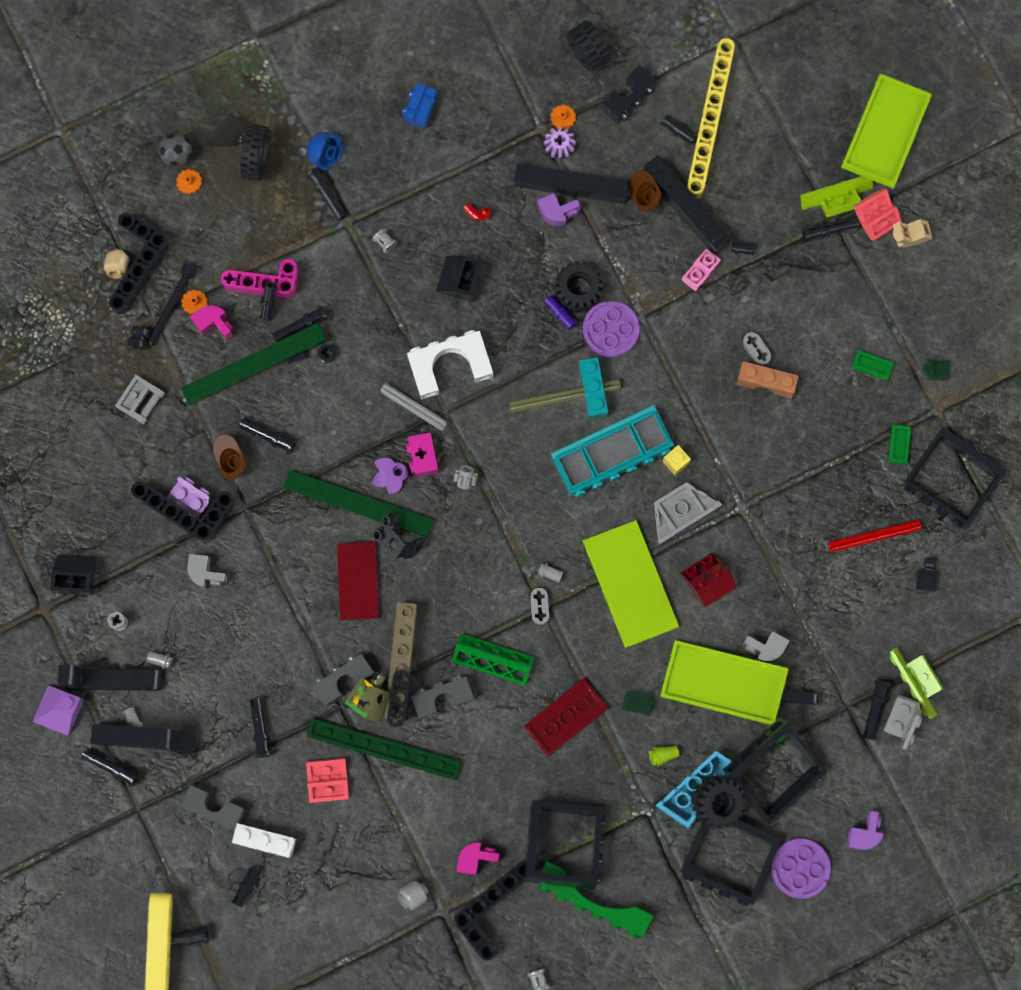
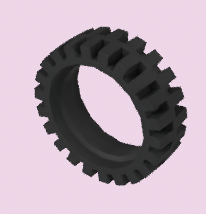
(255, 152)

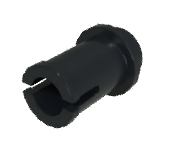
(742, 247)

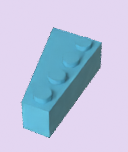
(678, 801)

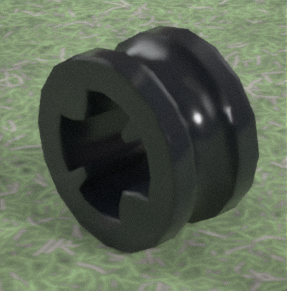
(331, 350)

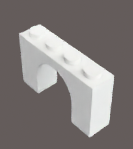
(469, 346)

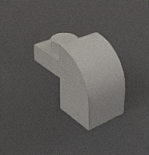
(198, 571)
(770, 651)

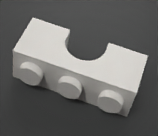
(264, 840)

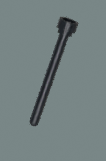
(187, 273)

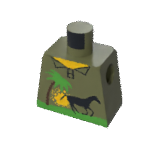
(369, 697)

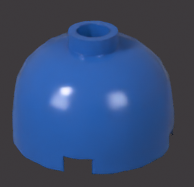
(324, 150)

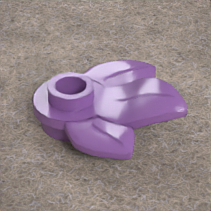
(386, 476)

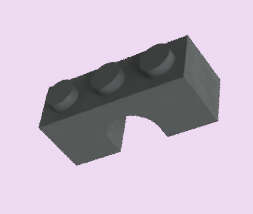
(328, 687)
(457, 689)
(196, 803)

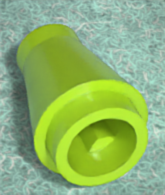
(661, 755)

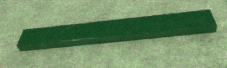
(253, 364)
(355, 503)
(383, 749)

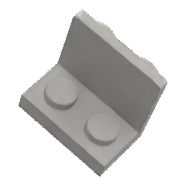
(903, 719)

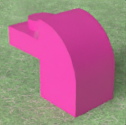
(209, 317)
(470, 856)

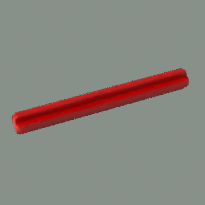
(875, 535)

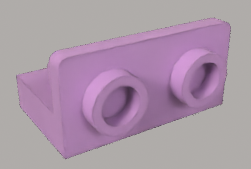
(190, 497)

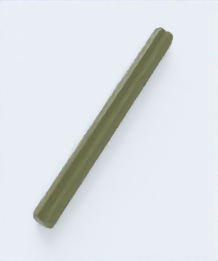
(559, 396)

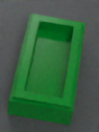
(872, 365)
(899, 444)

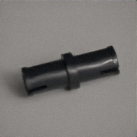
(678, 129)
(268, 301)
(245, 887)

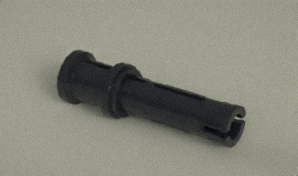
(322, 187)
(821, 229)
(308, 320)
(276, 439)
(878, 701)
(261, 737)
(118, 771)
(190, 937)

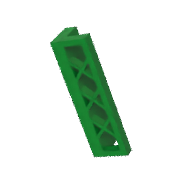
(493, 655)

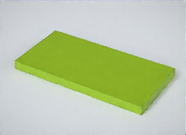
(886, 131)
(630, 584)
(724, 683)

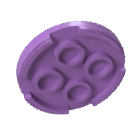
(611, 329)
(800, 868)

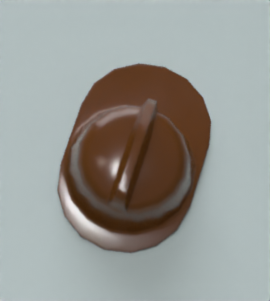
(645, 191)
(229, 457)

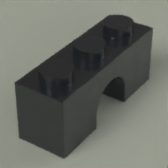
(619, 107)

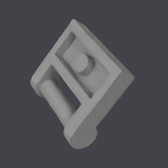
(135, 395)

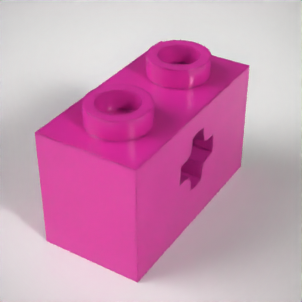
(418, 444)

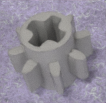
(465, 477)

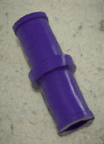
(560, 312)

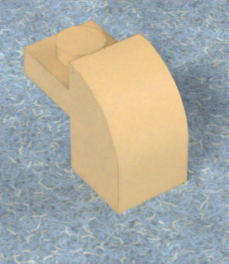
(912, 233)

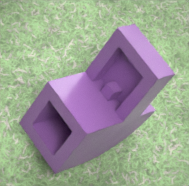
(554, 213)
(868, 838)

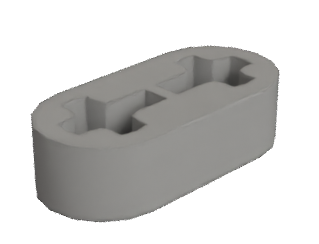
(752, 351)
(544, 605)

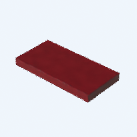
(357, 581)
(565, 717)

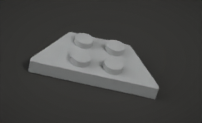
(680, 510)

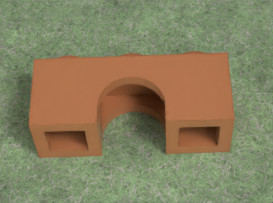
(775, 380)

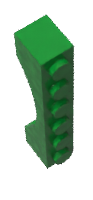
(631, 919)

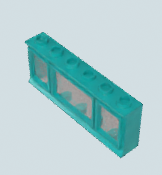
(612, 451)

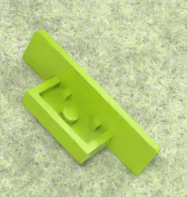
(837, 197)
(920, 679)

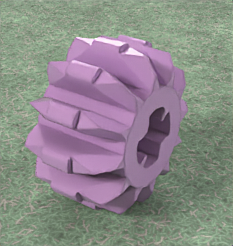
(552, 143)

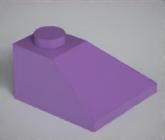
(58, 710)

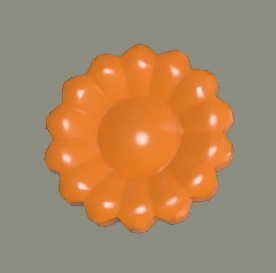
(563, 117)
(189, 181)
(194, 301)

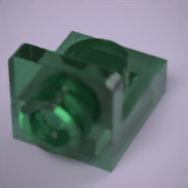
(936, 370)
(638, 703)

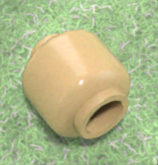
(116, 263)

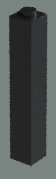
(571, 183)

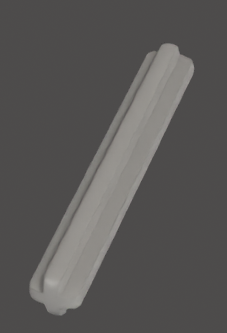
(413, 406)

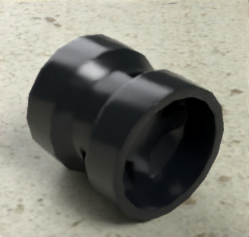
(138, 337)

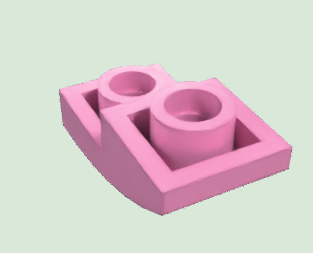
(701, 269)

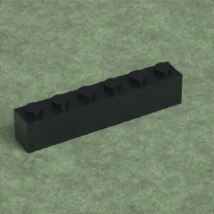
(687, 206)

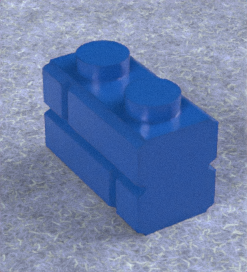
(420, 106)

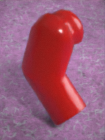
(477, 215)

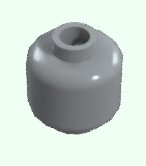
(413, 895)

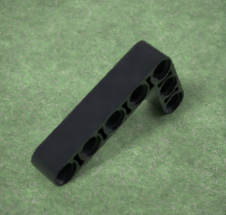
(139, 263)
(182, 514)
(75, 678)
(143, 738)
(488, 904)

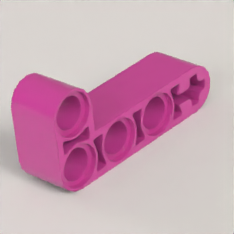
(260, 279)

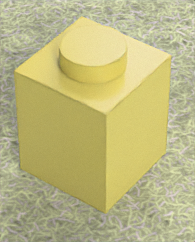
(676, 460)

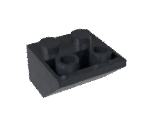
(460, 277)
(73, 575)

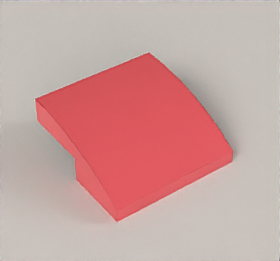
(877, 214)
(327, 780)

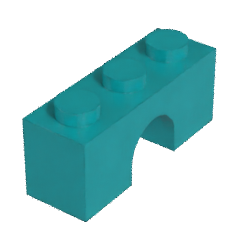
(593, 389)

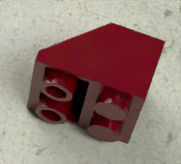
(708, 579)

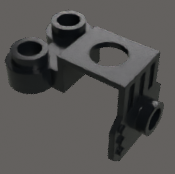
(390, 532)

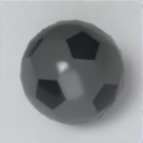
(175, 149)

